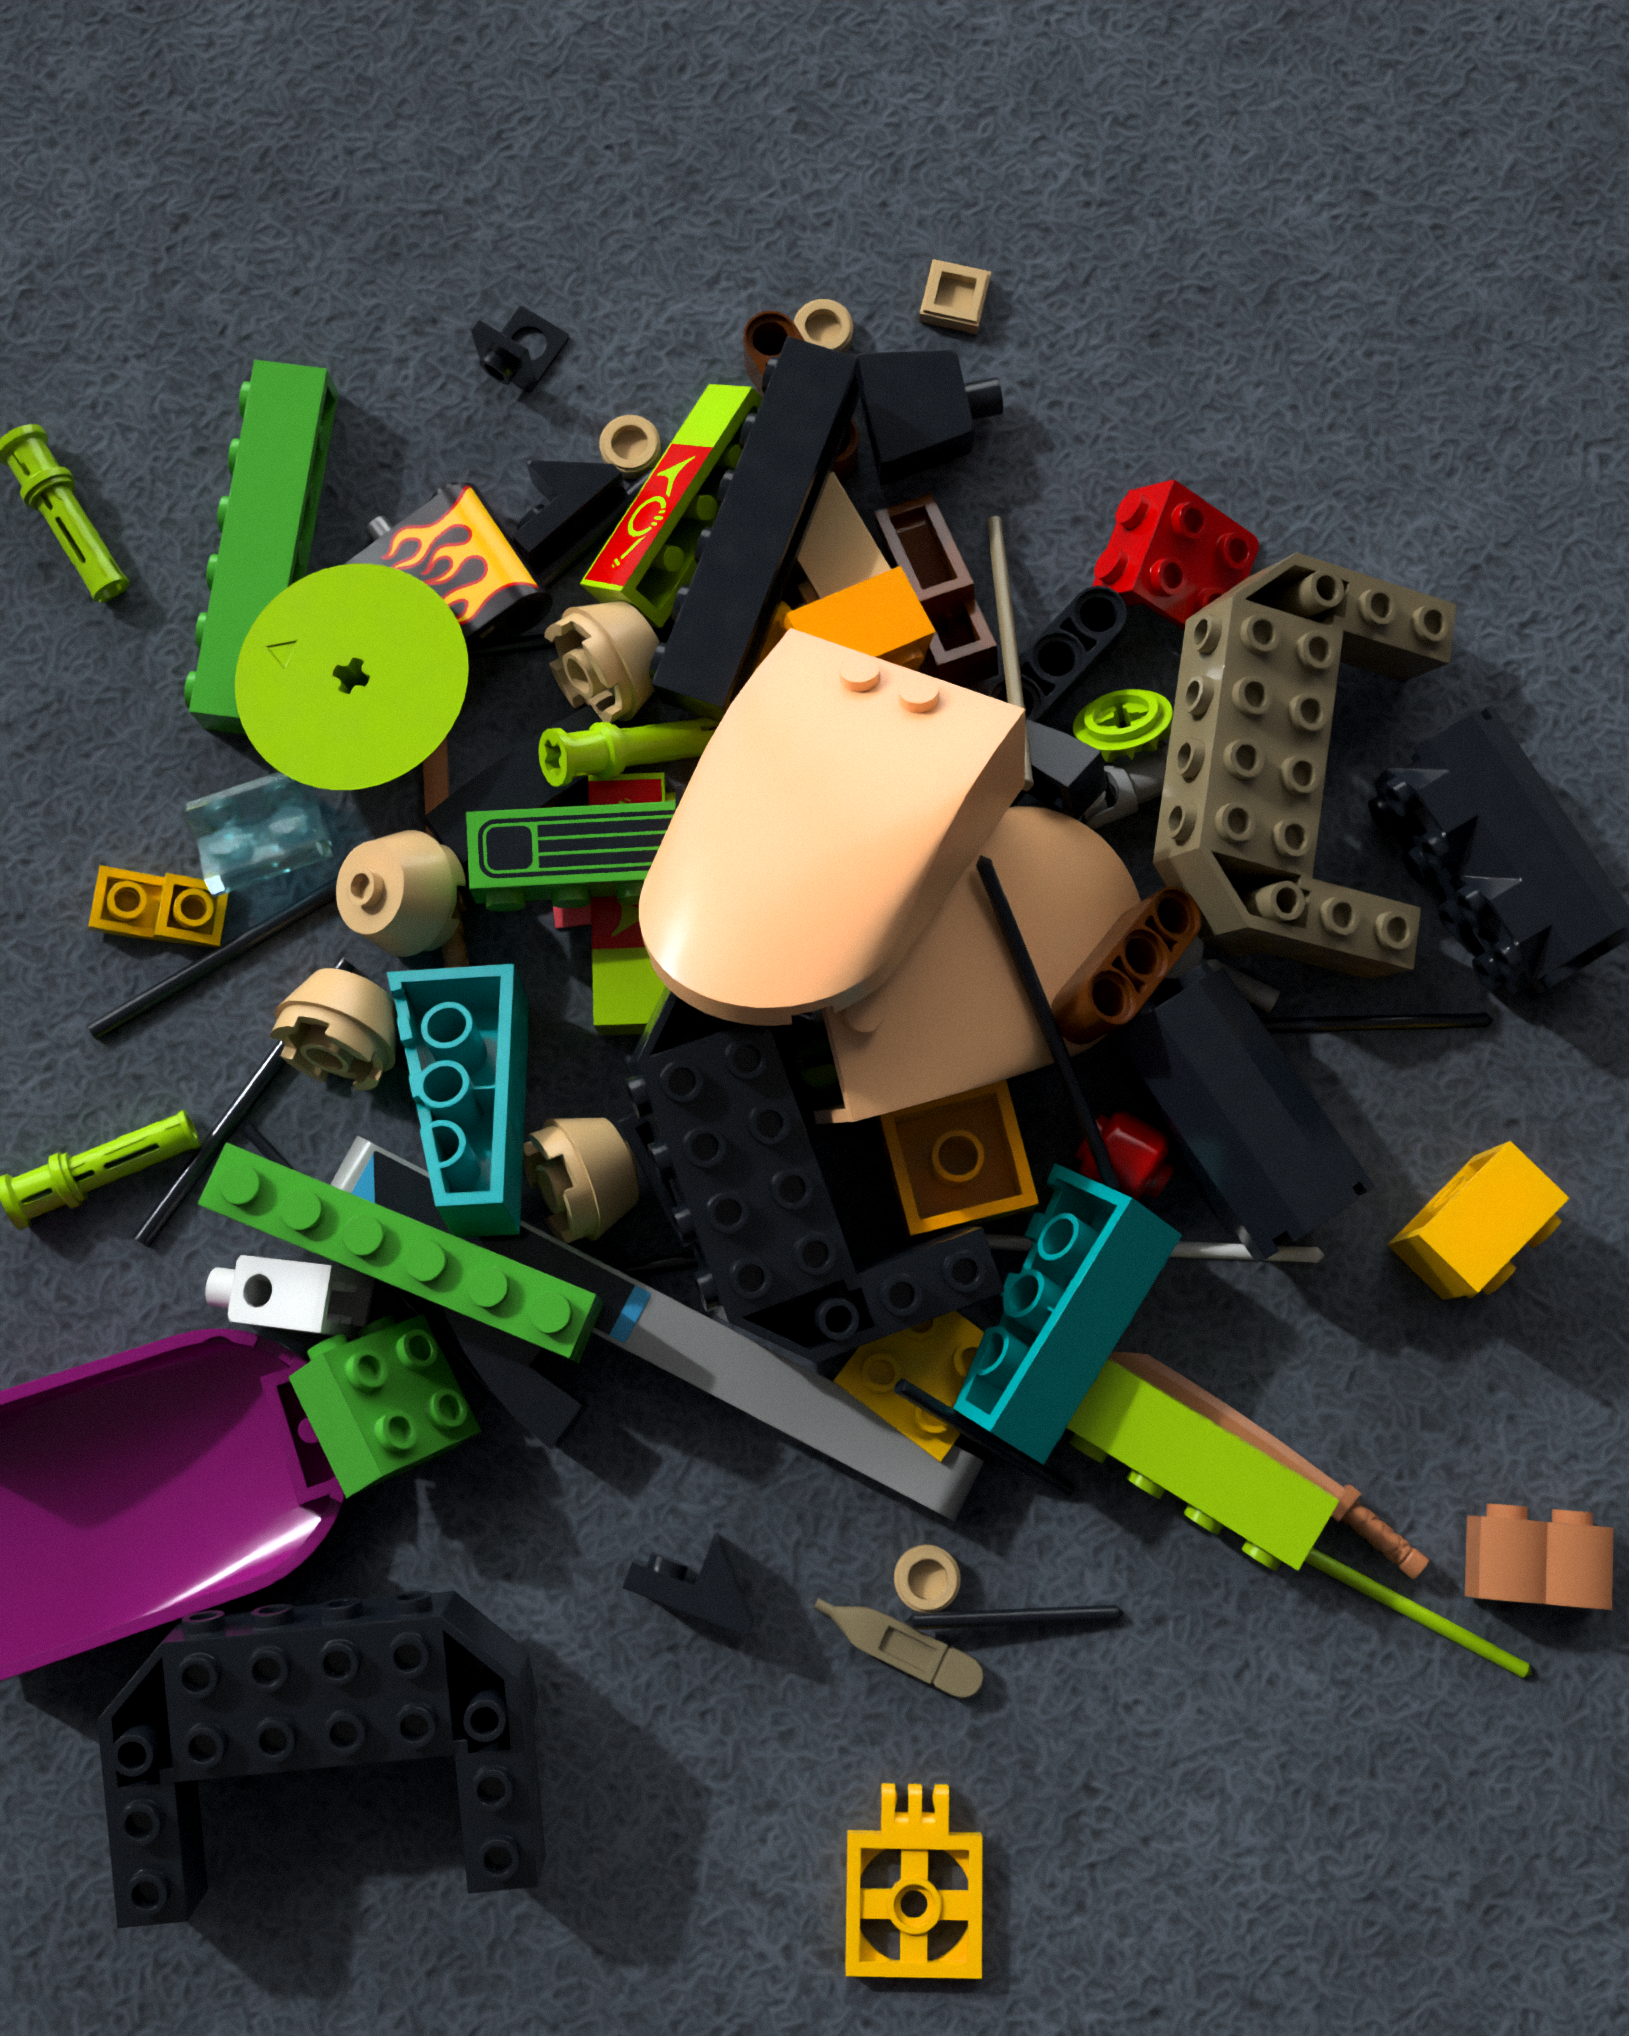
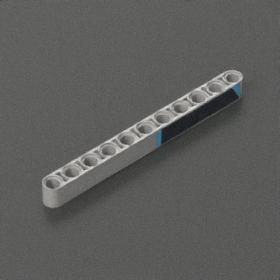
(694, 1346)

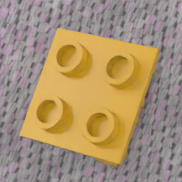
(927, 1355)

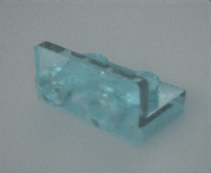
(258, 831)

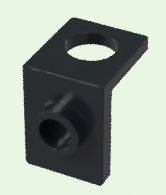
(509, 360)

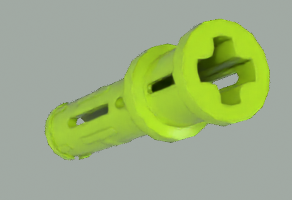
(50, 490)
(608, 750)
(70, 1178)

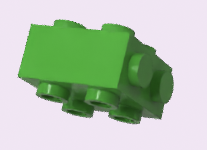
(382, 1401)

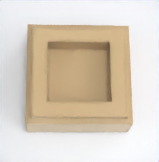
(954, 296)

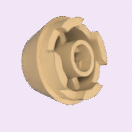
(604, 658)
(401, 892)
(338, 1027)
(582, 1175)

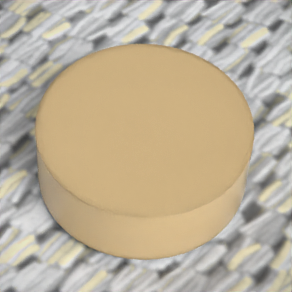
(825, 324)
(630, 445)
(927, 1578)

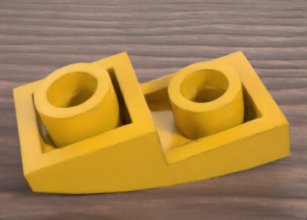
(157, 907)

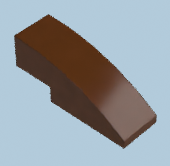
(924, 548)

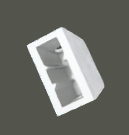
(292, 1295)

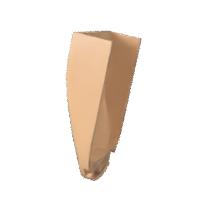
(823, 831)
(956, 1000)

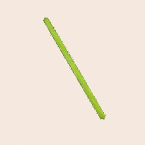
(1418, 1613)

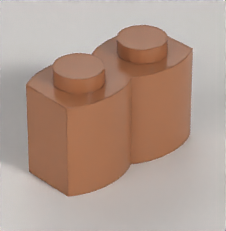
(1538, 1560)

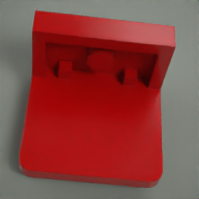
(1174, 552)

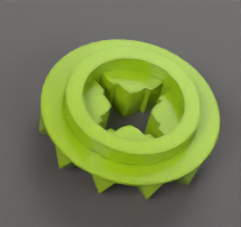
(1144, 712)

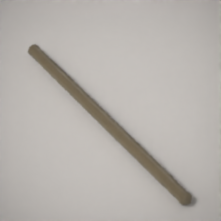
(1007, 629)

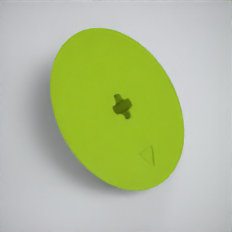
(373, 713)

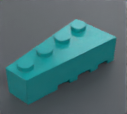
(469, 1088)
(1064, 1311)

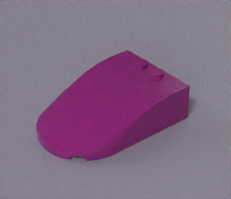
(152, 1491)

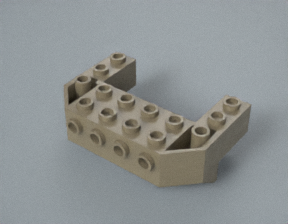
(1254, 760)

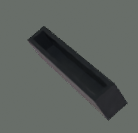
(758, 528)

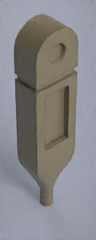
(907, 1648)

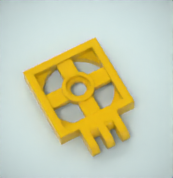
(914, 1834)

